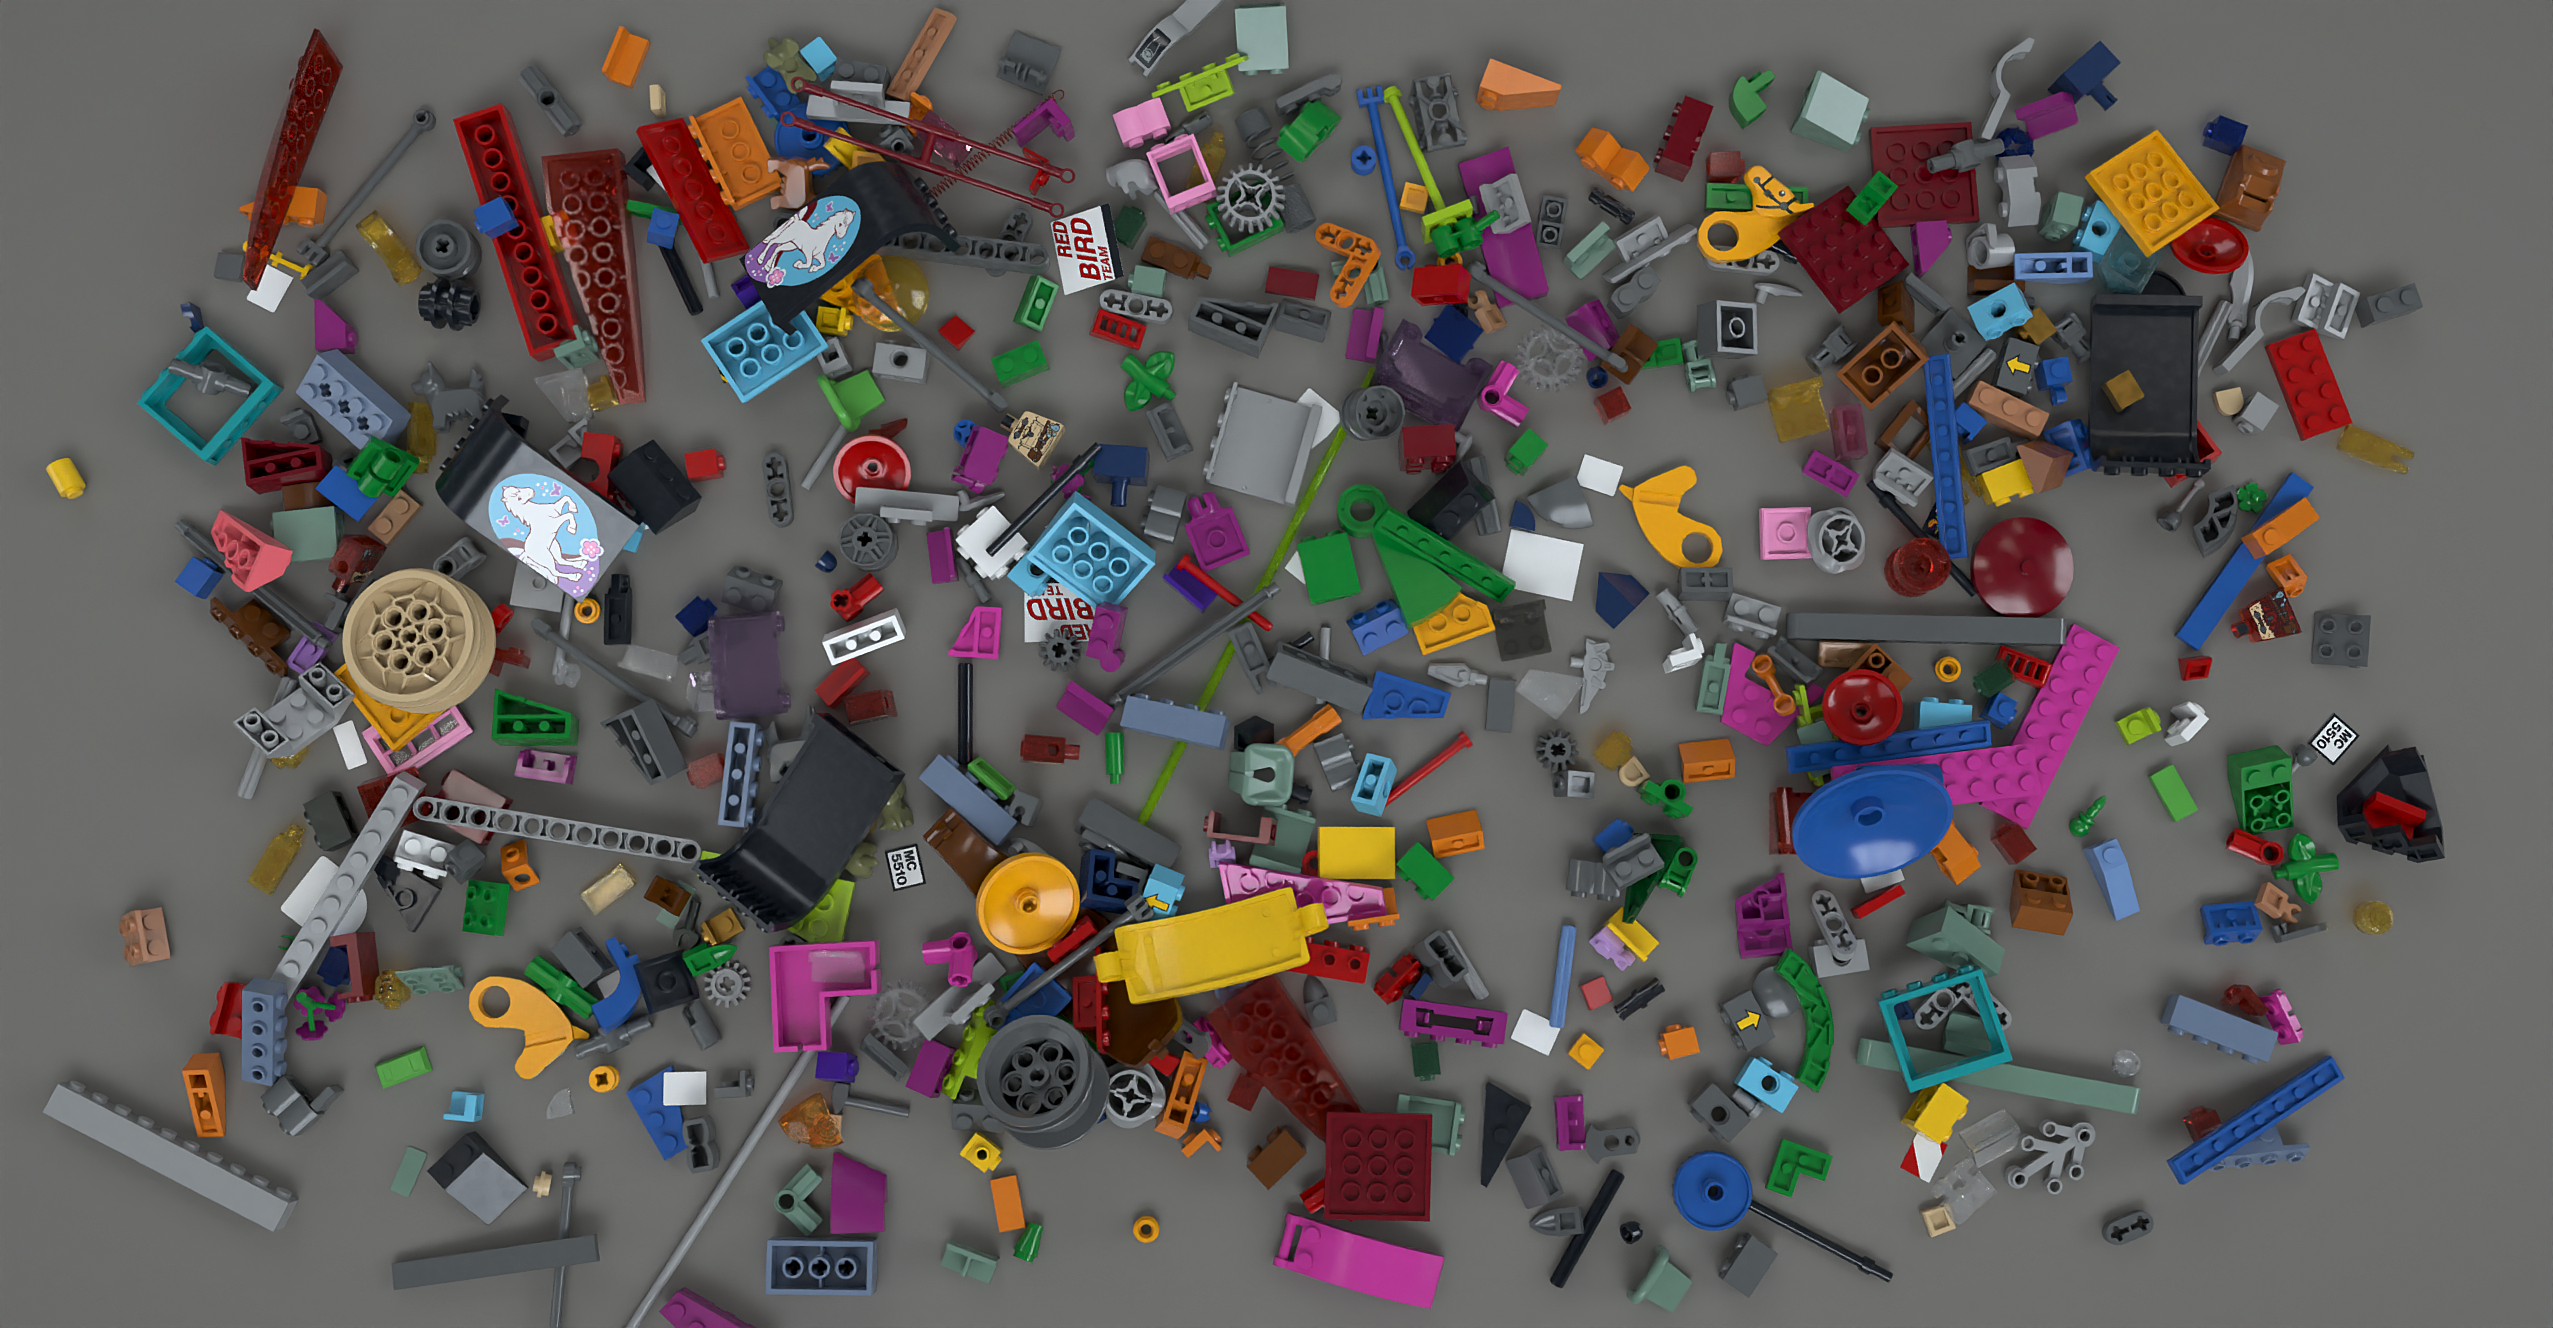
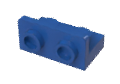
(772, 91)
(2074, 438)
(2231, 923)

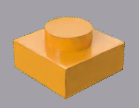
(1414, 198)
(1585, 1051)

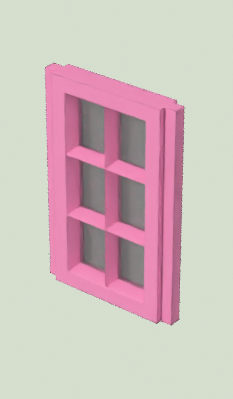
(428, 744)

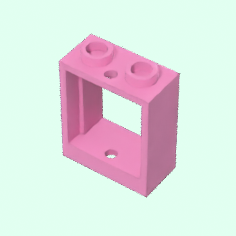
(1189, 197)

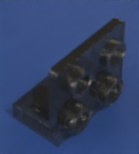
(1521, 630)

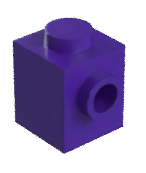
(836, 1067)

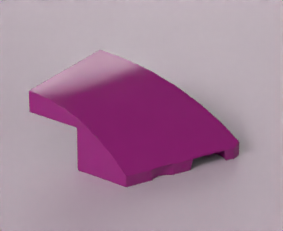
(1764, 920)
(857, 1197)

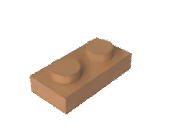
(395, 517)

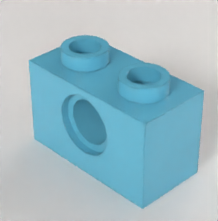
(2084, 238)
(1986, 311)
(1024, 579)
(1374, 784)
(1751, 1077)

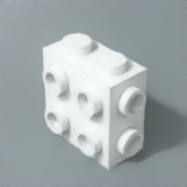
(981, 534)

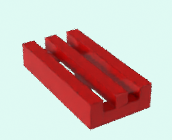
(1877, 901)

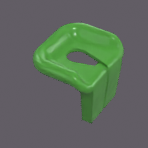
(857, 394)

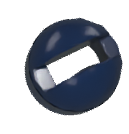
(1601, 375)
(827, 562)

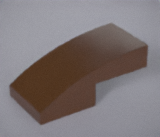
(304, 497)

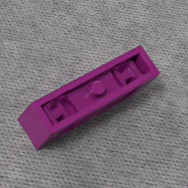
(1496, 1027)

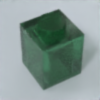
(1129, 226)
(1993, 678)
(1425, 1060)

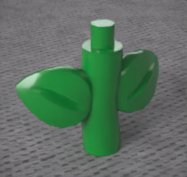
(1148, 379)
(2305, 867)

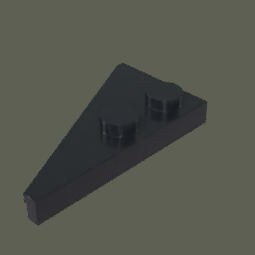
(409, 891)
(1501, 1124)

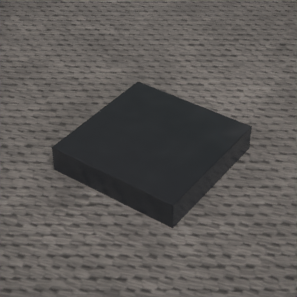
(666, 982)

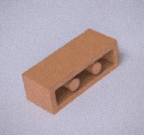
(2006, 411)

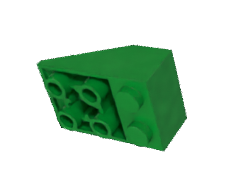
(2254, 781)

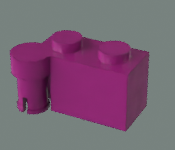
(980, 459)
(1107, 635)

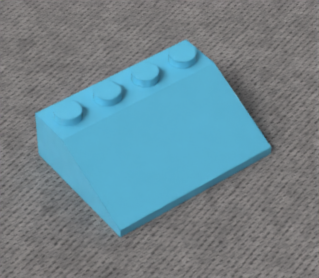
(759, 353)
(1091, 553)

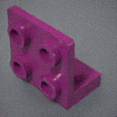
(1044, 115)

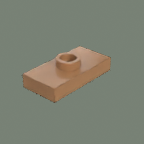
(1840, 652)

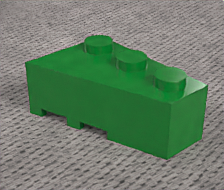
(530, 723)

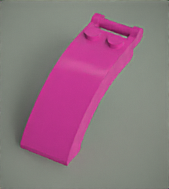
(1361, 1262)

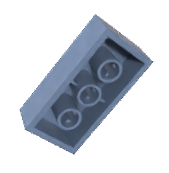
(352, 400)
(809, 1279)

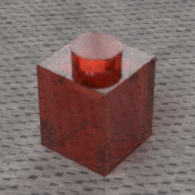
(1724, 167)
(1612, 405)
(706, 770)
(2013, 843)
(2201, 1122)

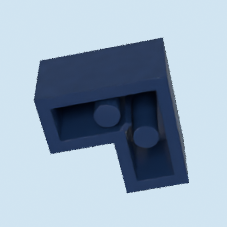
(1099, 887)

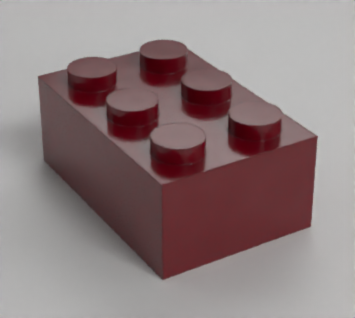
(1426, 448)

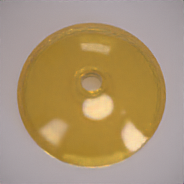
(908, 295)

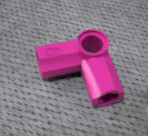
(1499, 385)
(958, 951)

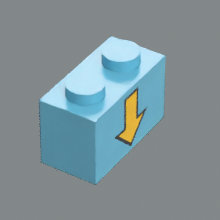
(1162, 891)

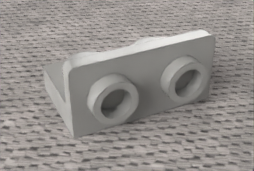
(1751, 616)

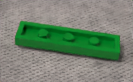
(1739, 197)

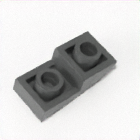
(1551, 222)

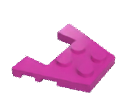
(1750, 706)

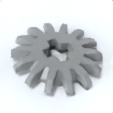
(736, 990)

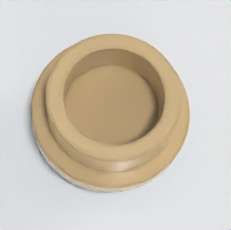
(542, 1184)

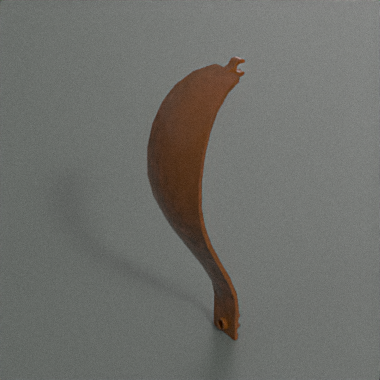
(1135, 1029)

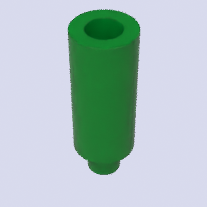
(1114, 756)

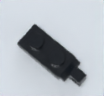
(618, 611)

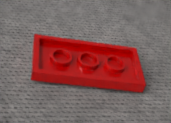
(2308, 384)

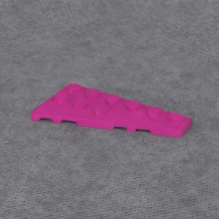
(1341, 899)

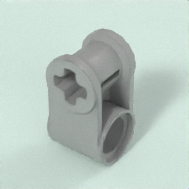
(460, 558)

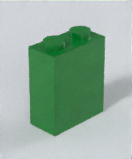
(1328, 568)

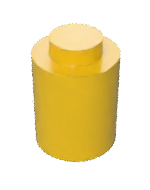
(66, 478)

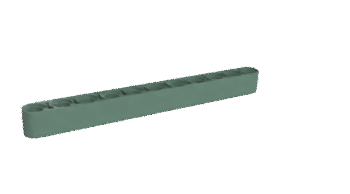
(2010, 1078)

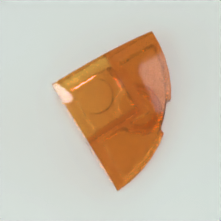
(811, 1124)

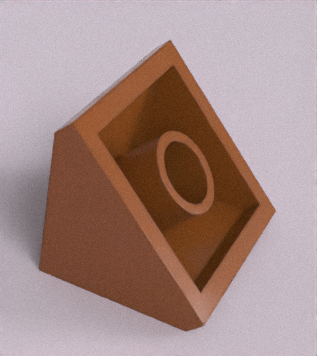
(2045, 464)

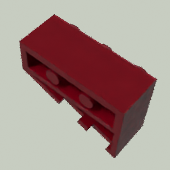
(1682, 138)
(276, 464)

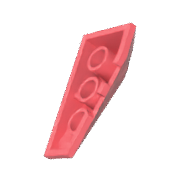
(249, 552)

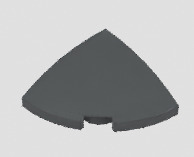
(1562, 504)

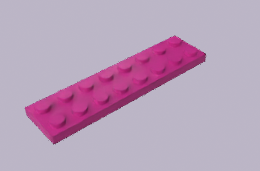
(2057, 715)
(1977, 773)

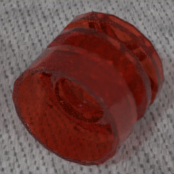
(1929, 561)

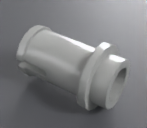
(1746, 1102)

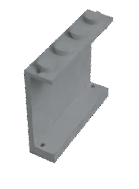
(1262, 445)

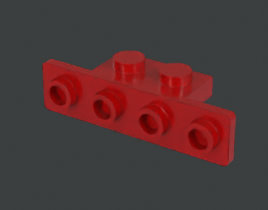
(1090, 1006)

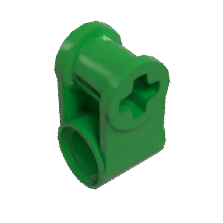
(1679, 873)

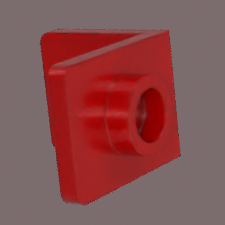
(1041, 178)

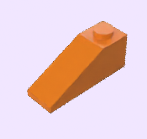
(2280, 528)
(206, 1093)
(1181, 1096)

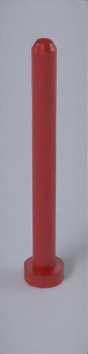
(1220, 590)
(1429, 767)

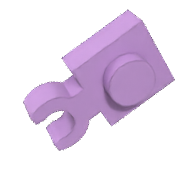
(1221, 853)
(1611, 946)

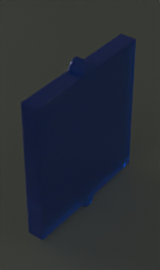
(1453, 333)

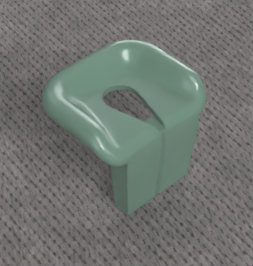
(1257, 757)
(1662, 1284)

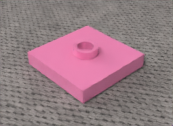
(1784, 533)

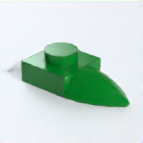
(705, 958)

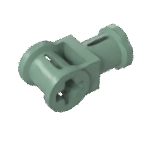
(1698, 369)
(1976, 914)

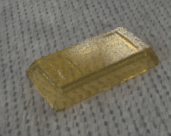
(608, 889)

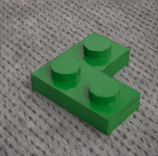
(1791, 1161)

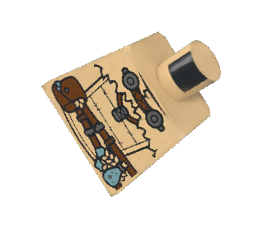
(1033, 436)

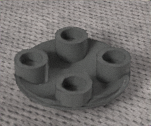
(1774, 994)

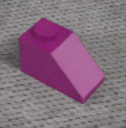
(1928, 243)
(332, 330)

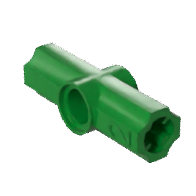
(561, 986)

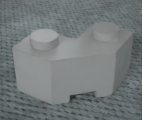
(2020, 201)

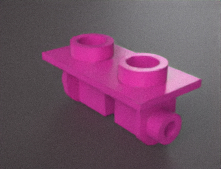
(2280, 1021)
(1218, 1054)

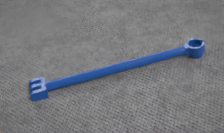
(1371, 103)

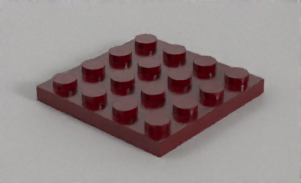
(1922, 196)
(1842, 252)
(1378, 1166)

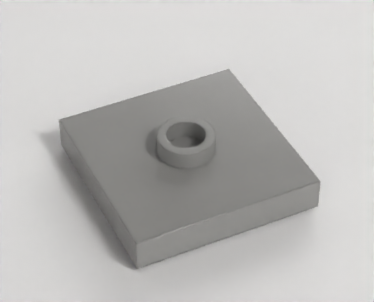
(535, 591)

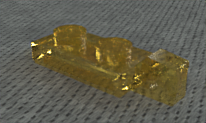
(1213, 157)
(421, 435)
(277, 860)

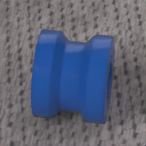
(1363, 166)
(962, 431)

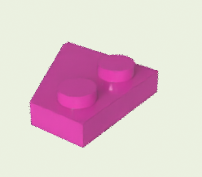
(980, 635)

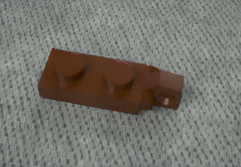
(1174, 259)

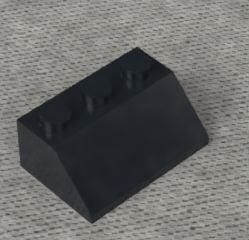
(655, 487)
(1451, 502)

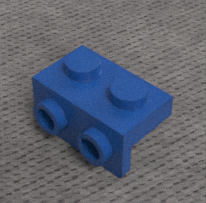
(1377, 626)

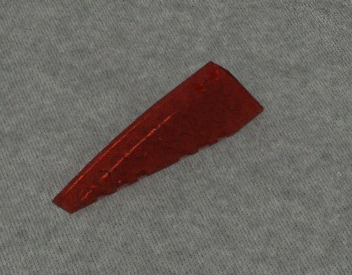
(289, 151)
(590, 216)
(1283, 1052)

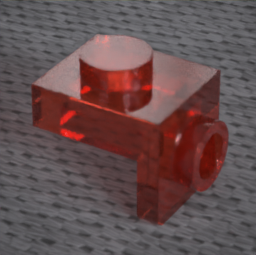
(513, 656)

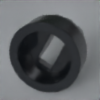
(1631, 1232)

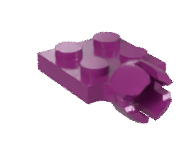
(1214, 533)

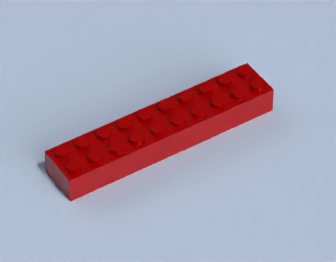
(524, 252)

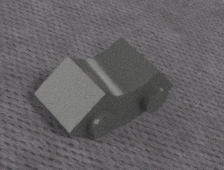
(2218, 523)

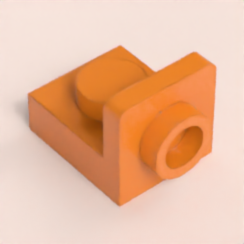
(2287, 575)

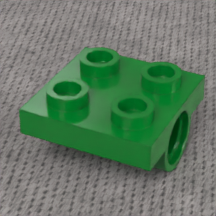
(381, 468)
(1655, 794)
(486, 907)

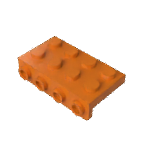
(735, 153)

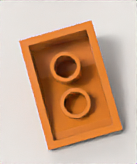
(1513, 89)

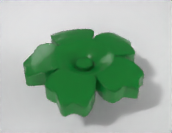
(2251, 498)

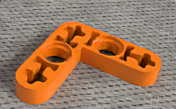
(1356, 259)

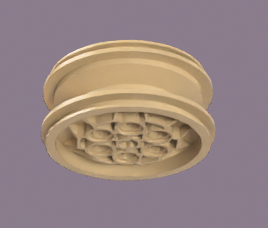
(459, 655)

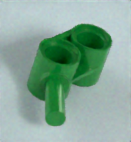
(1464, 236)

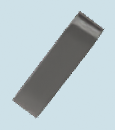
(2130, 1233)

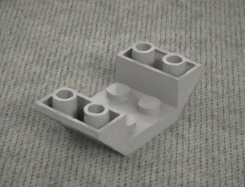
(298, 717)

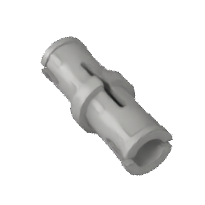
(1677, 612)

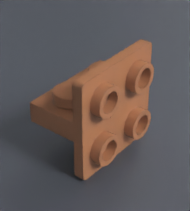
(144, 936)

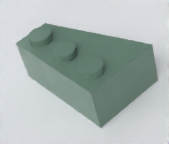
(1955, 942)

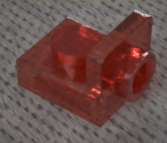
(2248, 1000)
(1245, 1091)

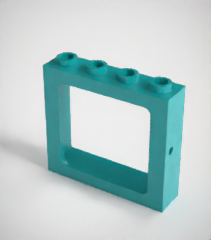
(155, 397)
(1998, 1053)

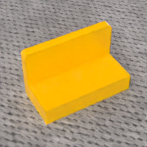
(1633, 935)

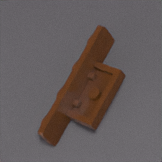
(256, 629)

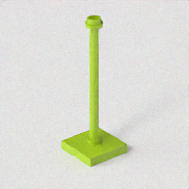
(1443, 214)

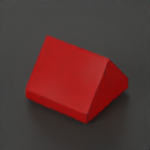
(2195, 667)

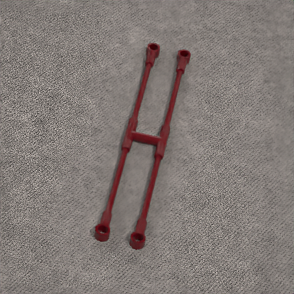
(932, 133)

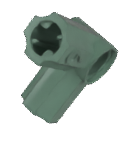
(1375, 285)
(800, 1187)

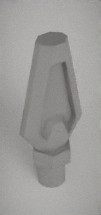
(1456, 674)

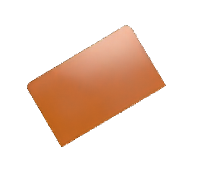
(625, 58)
(1707, 760)
(1455, 834)

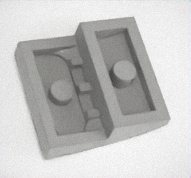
(2325, 307)

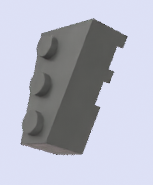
(1233, 323)
(648, 741)

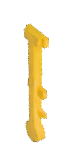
(278, 259)

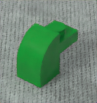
(1744, 99)

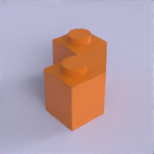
(1607, 158)
(1955, 856)

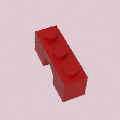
(605, 451)

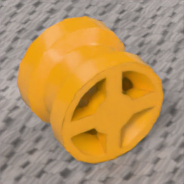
(609, 1076)

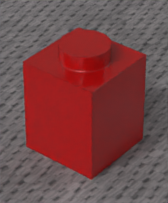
(705, 465)

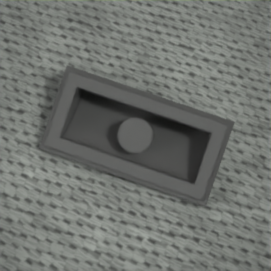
(1302, 321)

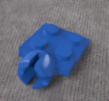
(1047, 1001)

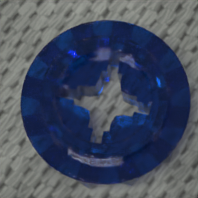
(2019, 137)

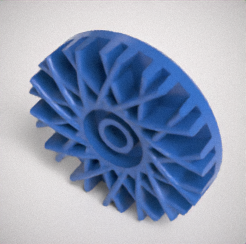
(795, 141)
(1731, 1196)

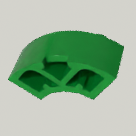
(1308, 130)

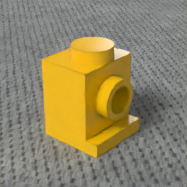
(981, 1142)

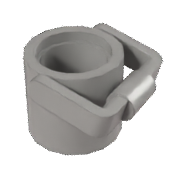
(1990, 249)

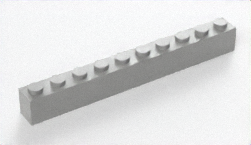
(347, 882)
(171, 1155)

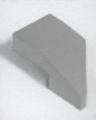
(568, 450)

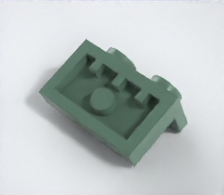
(1589, 251)
(578, 352)

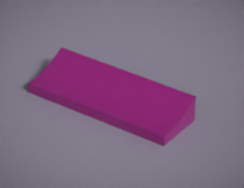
(1508, 256)

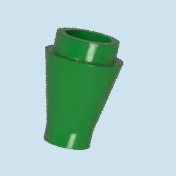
(1029, 1242)

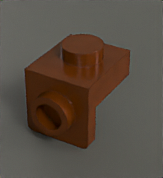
(667, 895)

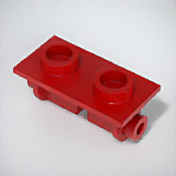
(1407, 971)

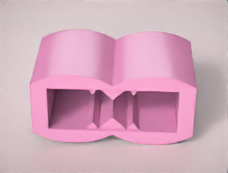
(1142, 123)

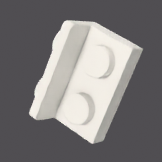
(1685, 656)
(2191, 719)
(422, 853)

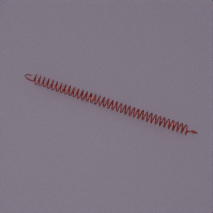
(983, 154)

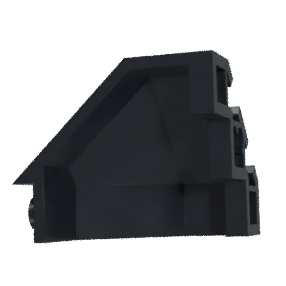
(2405, 778)

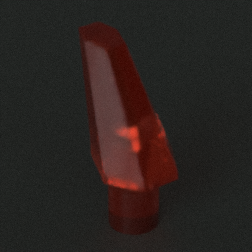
(890, 429)

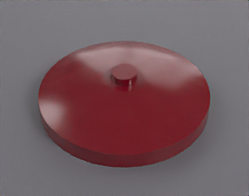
(2022, 568)

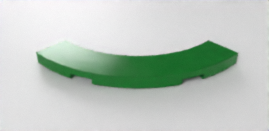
(1816, 1015)

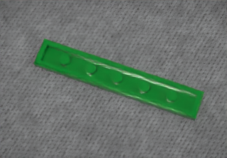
(1444, 554)

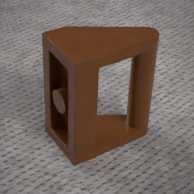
(1908, 410)

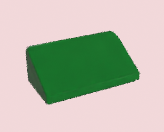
(1036, 303)

